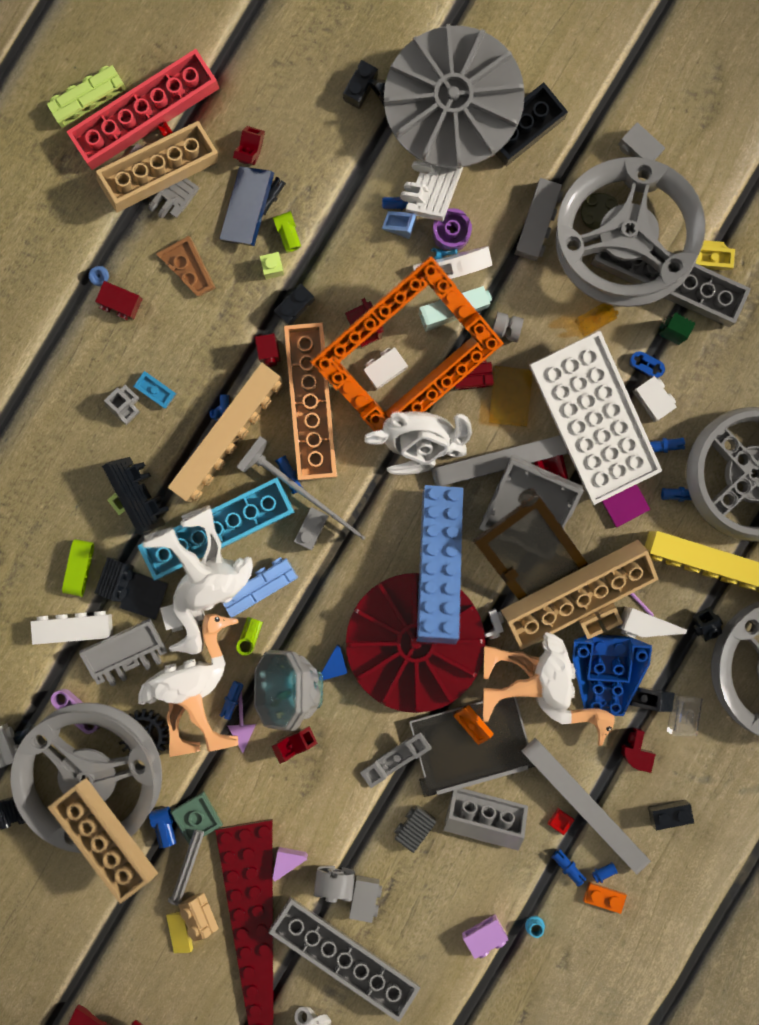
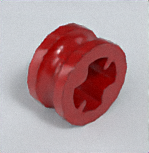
(165, 129)

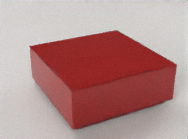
(561, 821)

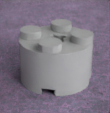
(334, 883)

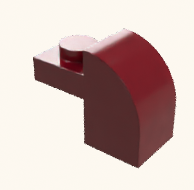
(250, 145)
(294, 744)
(634, 755)

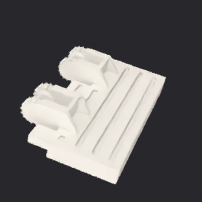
(431, 191)

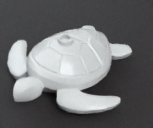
(422, 439)

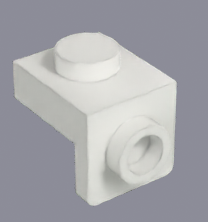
(496, 620)

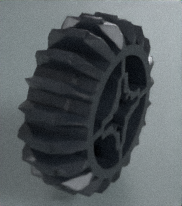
(154, 722)

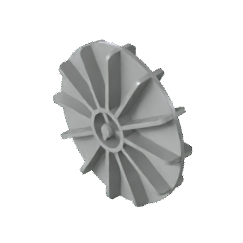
(454, 96)

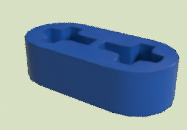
(649, 360)

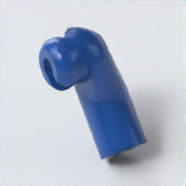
(218, 412)

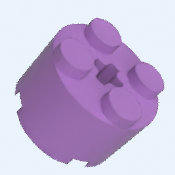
(462, 230)

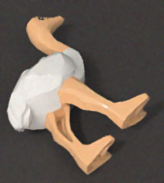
(548, 683)
(186, 686)

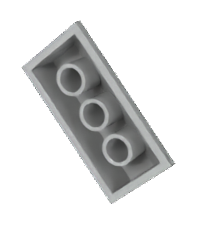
(486, 818)

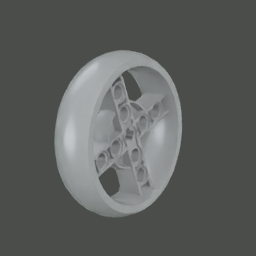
(714, 510)

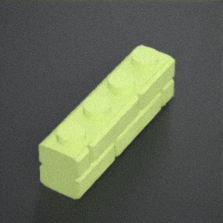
(86, 96)

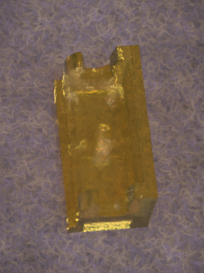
(596, 318)

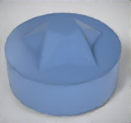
(98, 275)

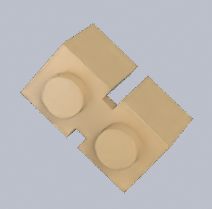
(609, 617)

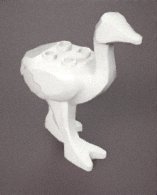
(205, 581)

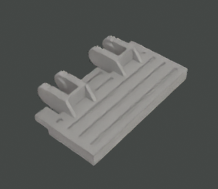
(177, 195)
(122, 652)

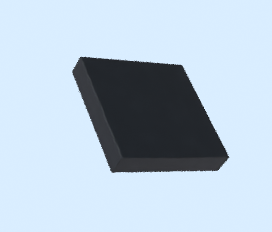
(144, 596)

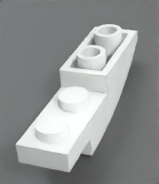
(464, 262)

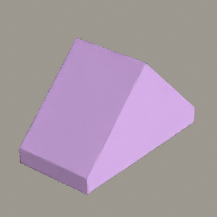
(287, 860)

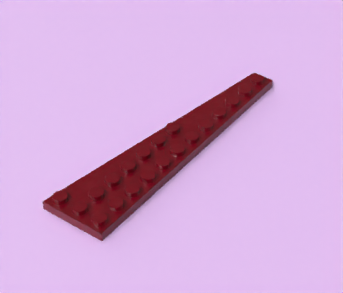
(248, 882)

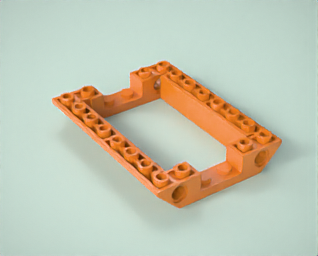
(436, 383)

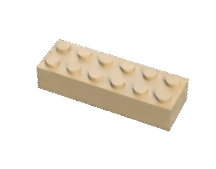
(157, 166)
(103, 840)

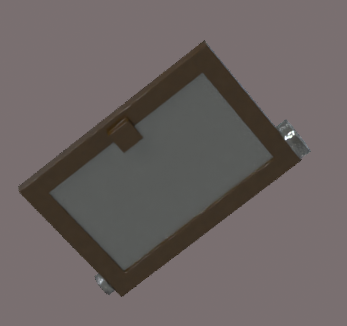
(529, 547)

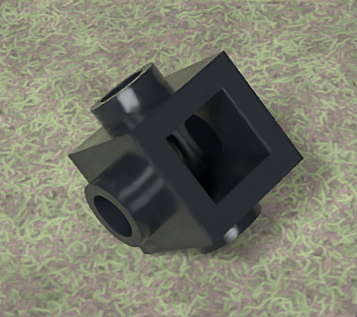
(707, 624)

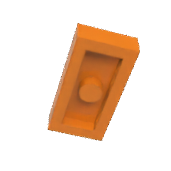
(473, 724)
(604, 897)

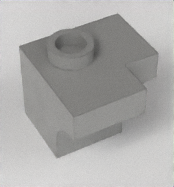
(122, 403)

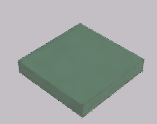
(196, 814)

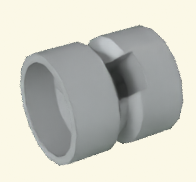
(514, 326)

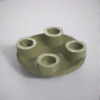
(595, 209)

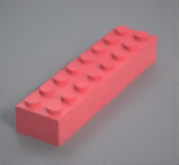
(143, 109)

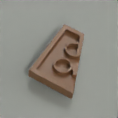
(188, 265)

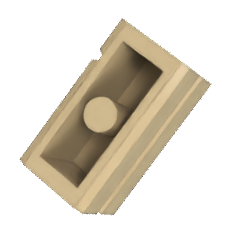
(198, 917)

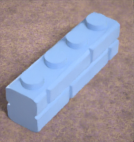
(261, 586)

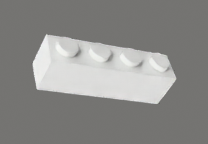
(72, 628)

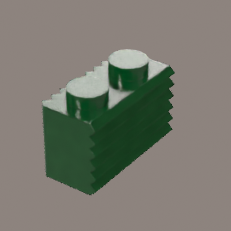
(676, 328)

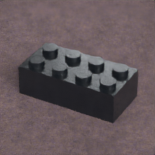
(539, 116)

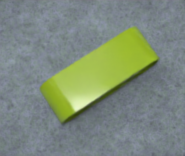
(78, 567)

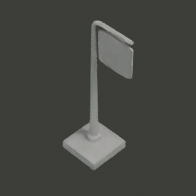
(255, 456)

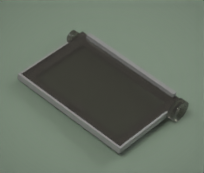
(459, 760)

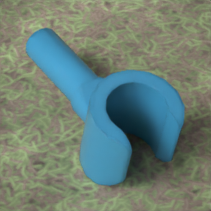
(440, 253)

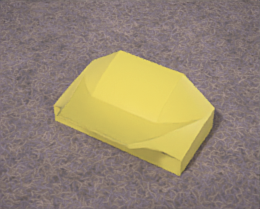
(716, 256)

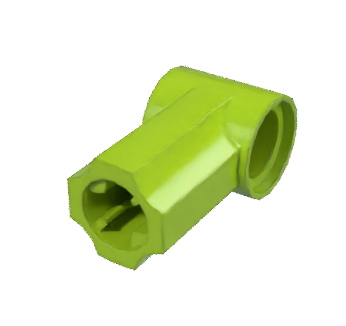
(286, 227)
(250, 634)

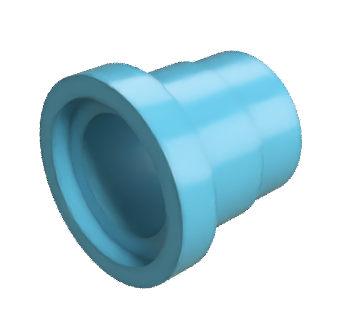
(535, 920)

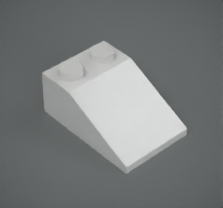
(644, 625)

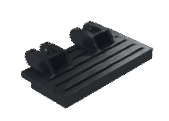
(134, 495)

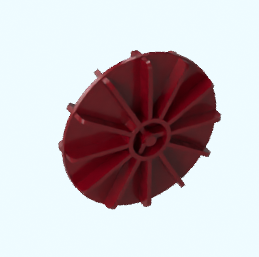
(397, 667)

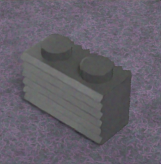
(414, 828)

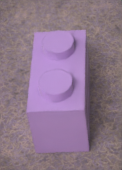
(485, 937)

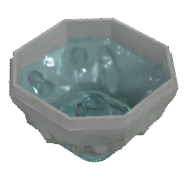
(286, 690)

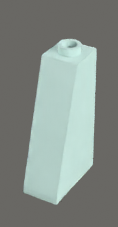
(438, 313)

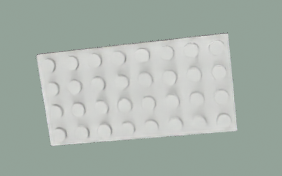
(595, 417)

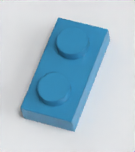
(155, 390)

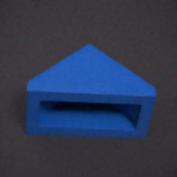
(336, 664)

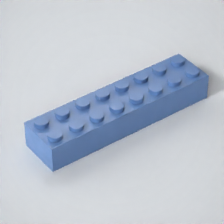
(440, 565)

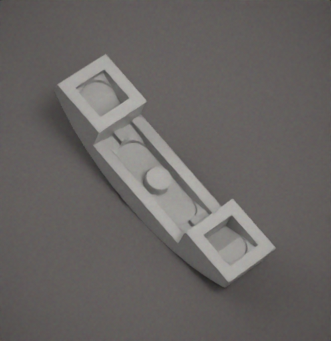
(395, 759)

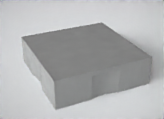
(556, 492)

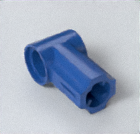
(162, 822)

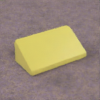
(178, 931)

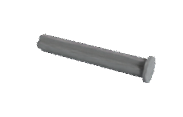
(186, 868)

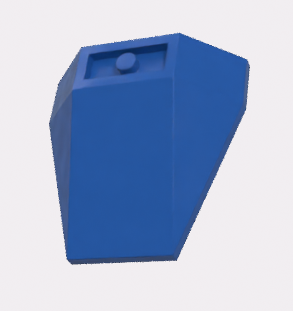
(610, 670)

